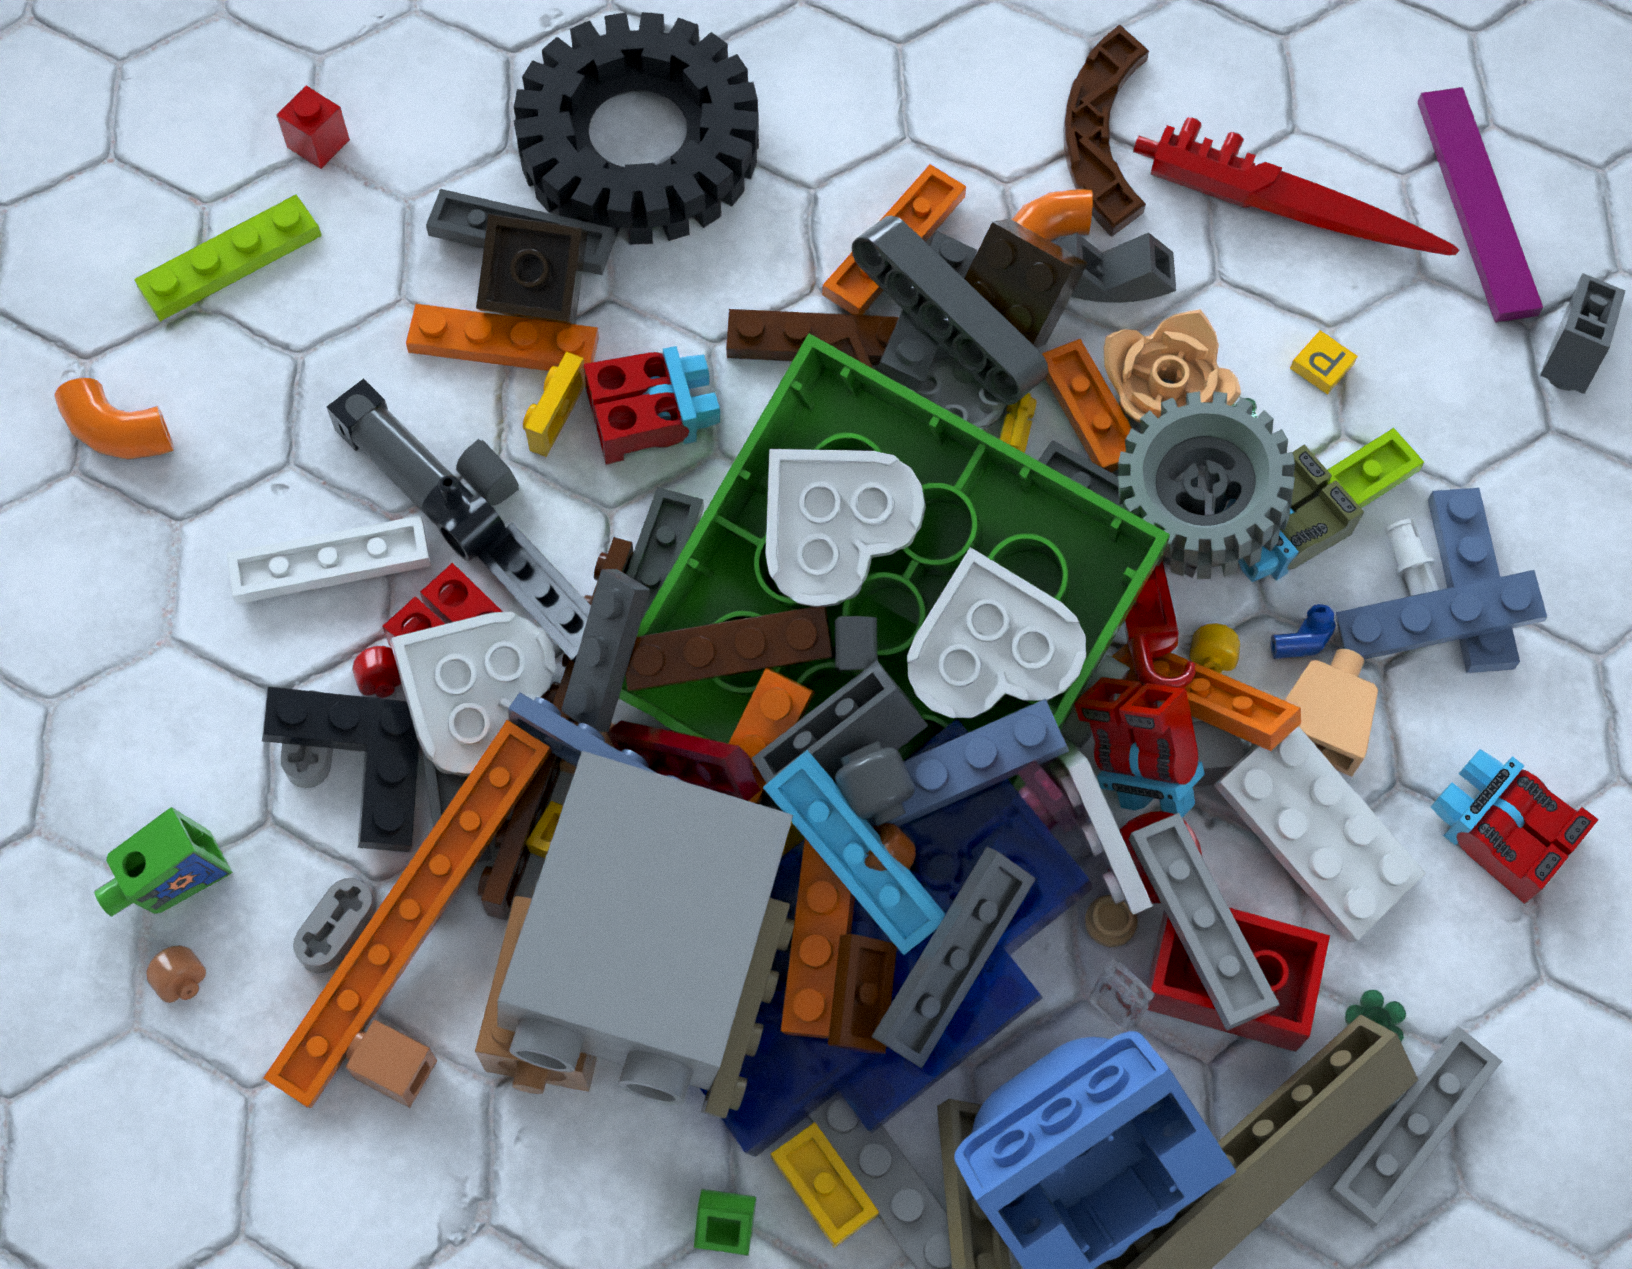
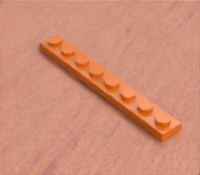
(407, 914)

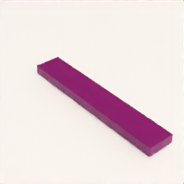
(1479, 205)

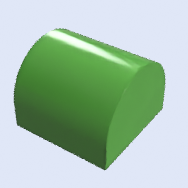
(724, 1221)

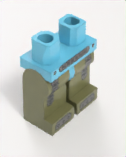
(1317, 520)

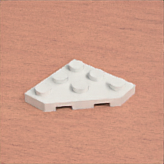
(1098, 828)

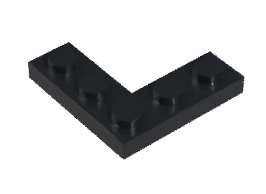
(359, 724)

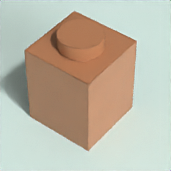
(390, 1062)

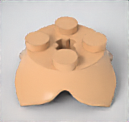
(1178, 350)

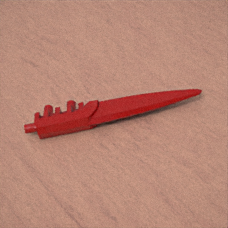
(1273, 190)

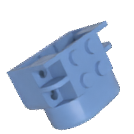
(1088, 1153)

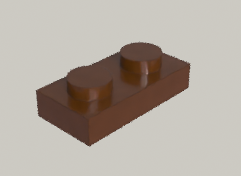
(861, 992)

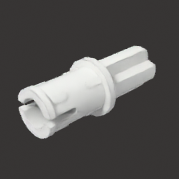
(1412, 557)

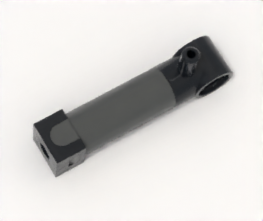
(461, 517)

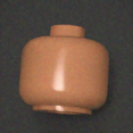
(175, 973)

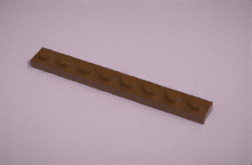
(501, 882)

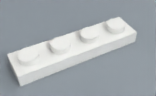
(328, 559)

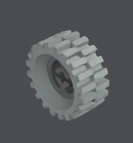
(1240, 464)

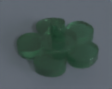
(1371, 1008)

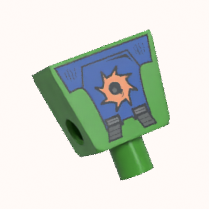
(162, 865)

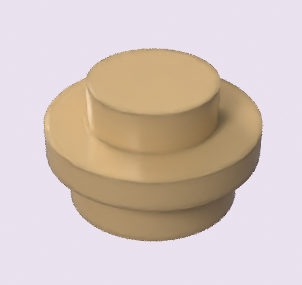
(1110, 922)

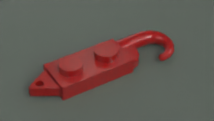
(1154, 632)

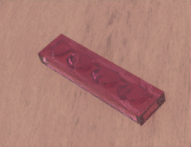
(1046, 798)

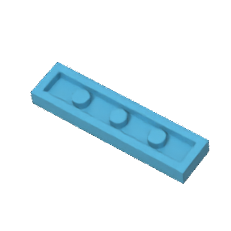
(842, 840)

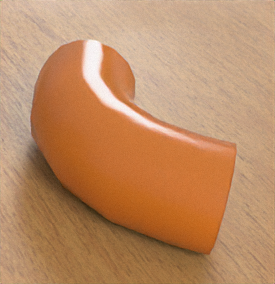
(1058, 214)
(110, 429)

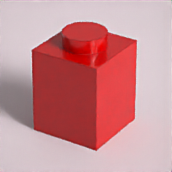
(313, 127)

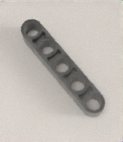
(950, 309)

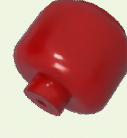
(376, 671)

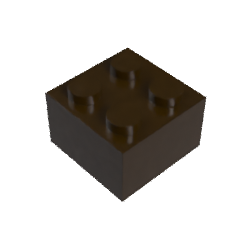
(531, 269)
(1025, 278)

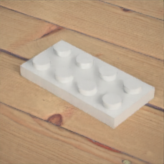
(1321, 832)

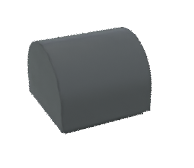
(486, 473)
(855, 643)

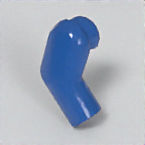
(1310, 637)

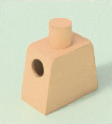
(1336, 708)

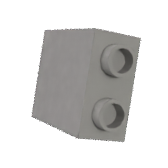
(641, 928)

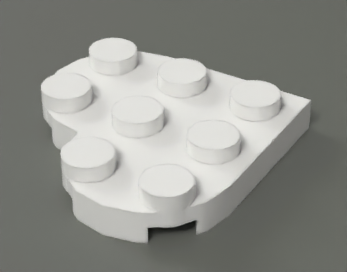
(834, 516)
(992, 640)
(466, 678)

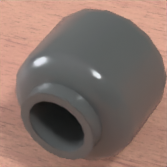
(875, 782)

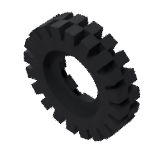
(695, 75)

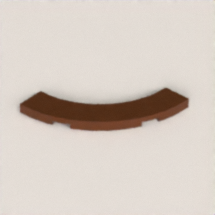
(1088, 133)

